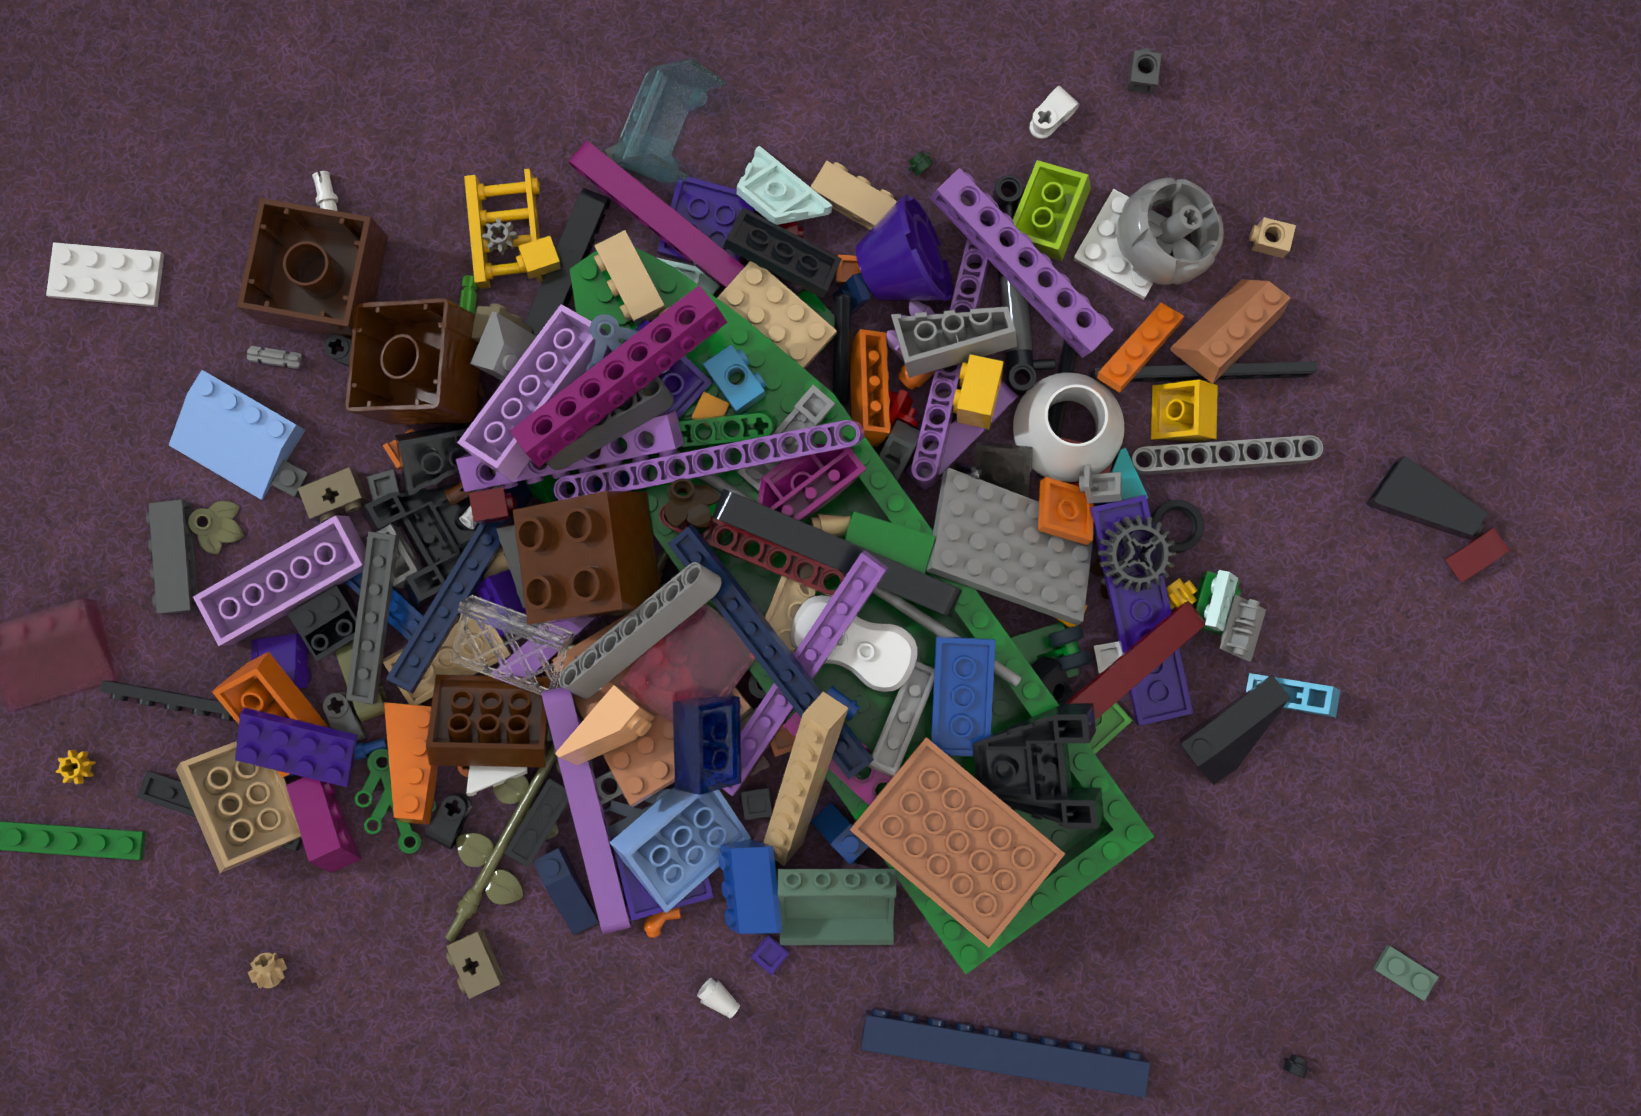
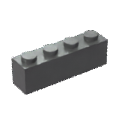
(173, 557)

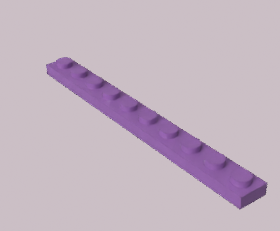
(812, 655)

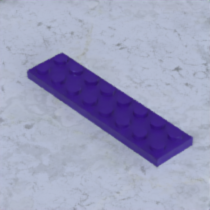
(1165, 690)

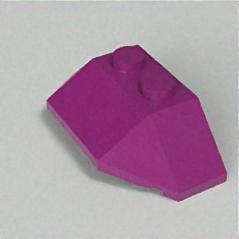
(809, 482)

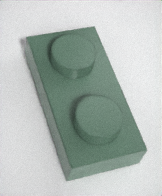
(1405, 972)

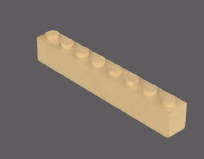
(804, 776)

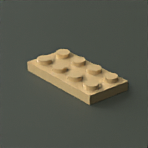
(778, 313)
(442, 665)

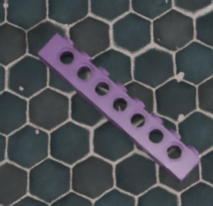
(1006, 260)
(663, 427)

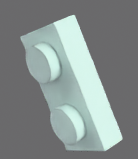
(1223, 591)

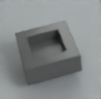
(290, 478)
(383, 483)

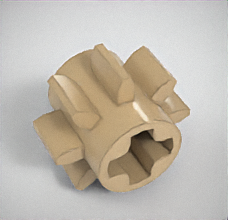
(267, 970)

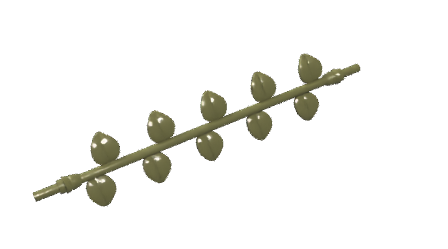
(479, 850)

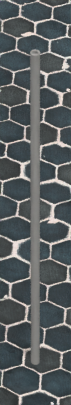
(889, 597)

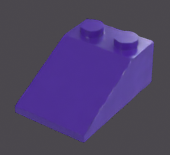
(683, 381)

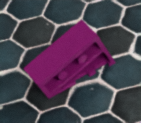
(322, 824)

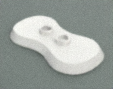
(872, 651)

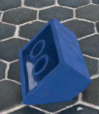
(750, 887)

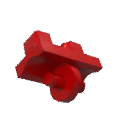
(901, 409)

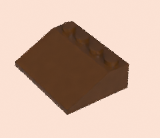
(486, 723)

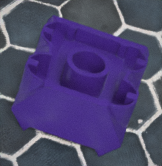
(290, 654)

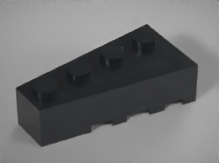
(430, 455)

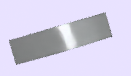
(807, 413)

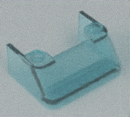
(658, 117)

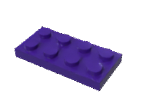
(295, 747)

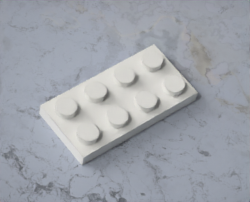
(105, 274)

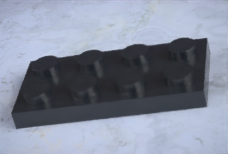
(782, 252)

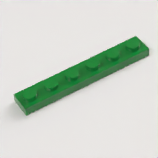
(72, 840)

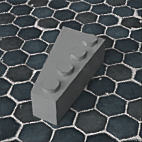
(951, 337)

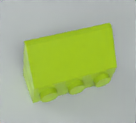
(1052, 207)

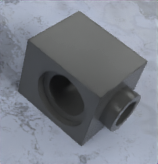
(1140, 81)

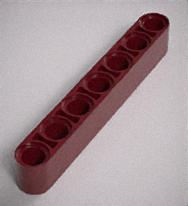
(766, 556)
(1140, 659)

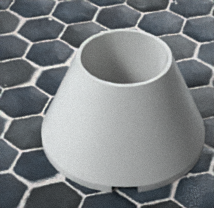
(1054, 456)

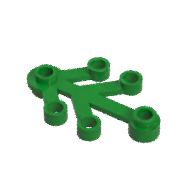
(385, 800)

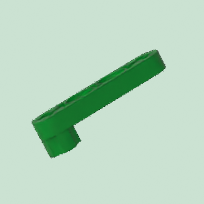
(719, 433)

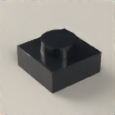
(756, 803)

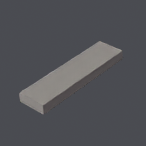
(902, 720)

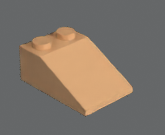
(608, 726)

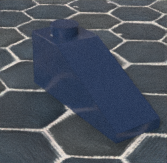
(566, 890)

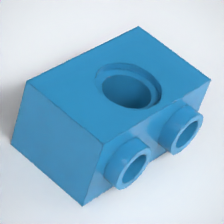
(723, 366)

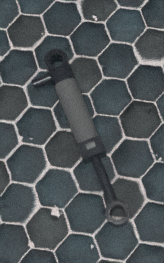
(1020, 358)

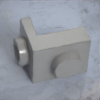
(1101, 487)

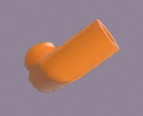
(654, 922)

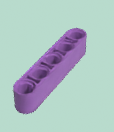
(963, 435)

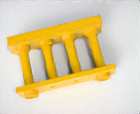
(479, 218)

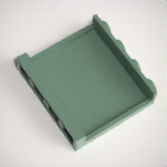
(837, 906)

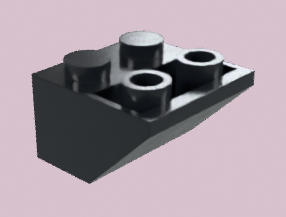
(326, 621)

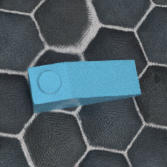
(1304, 696)

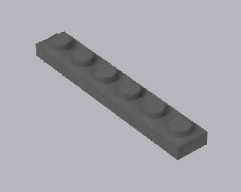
(372, 617)

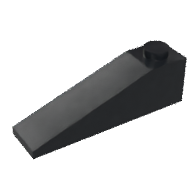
(1231, 733)

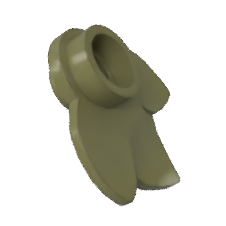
(219, 527)

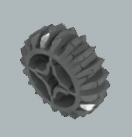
(1126, 560)

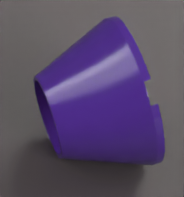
(903, 258)

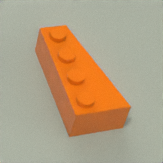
(410, 773)

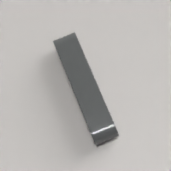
(635, 411)

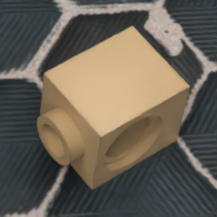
(1283, 234)

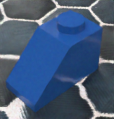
(835, 829)

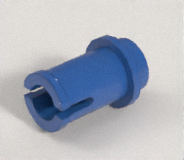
(852, 706)

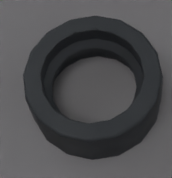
(1194, 516)

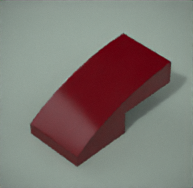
(1477, 554)

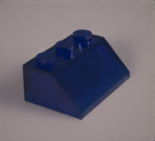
(707, 743)

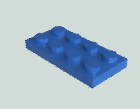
(962, 693)

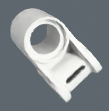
(1054, 110)

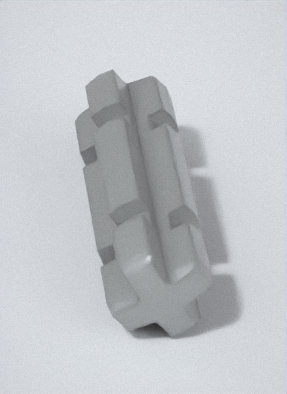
(274, 357)

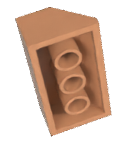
(1231, 327)

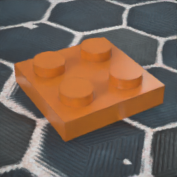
(1064, 511)

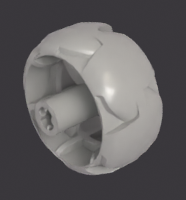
(1191, 214)

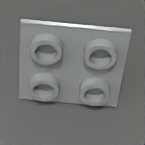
(1242, 628)

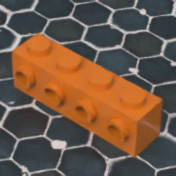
(870, 384)

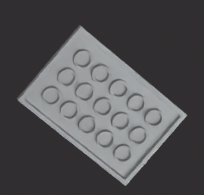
(994, 545)

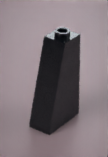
(1424, 499)

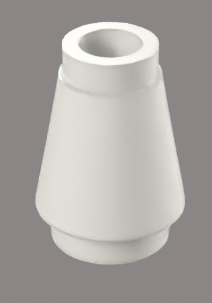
(717, 997)

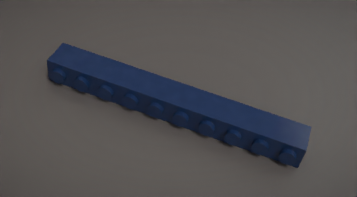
(1005, 1053)

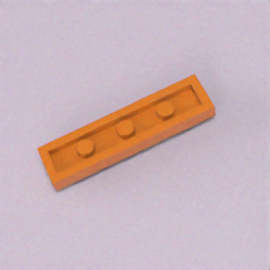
(1140, 347)

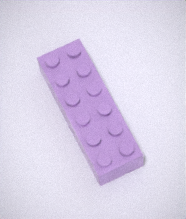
(545, 369)
(282, 580)

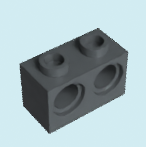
(899, 448)

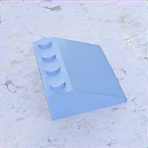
(233, 434)
(678, 843)

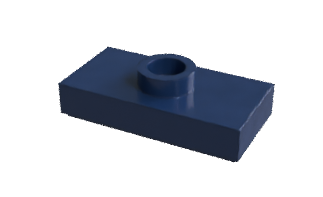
(857, 289)

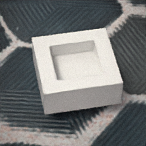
(1106, 654)

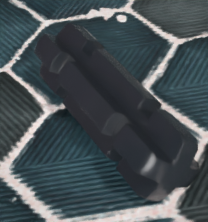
(969, 469)

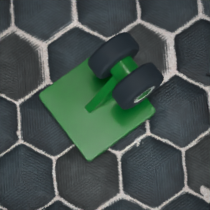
(1056, 643)

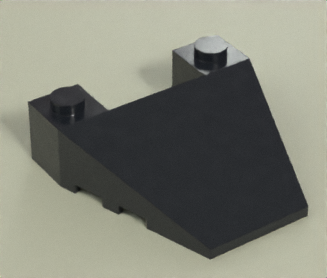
(432, 530)
(1031, 766)

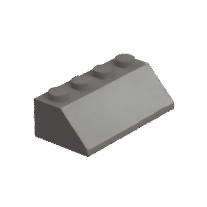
(501, 346)

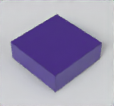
(770, 954)

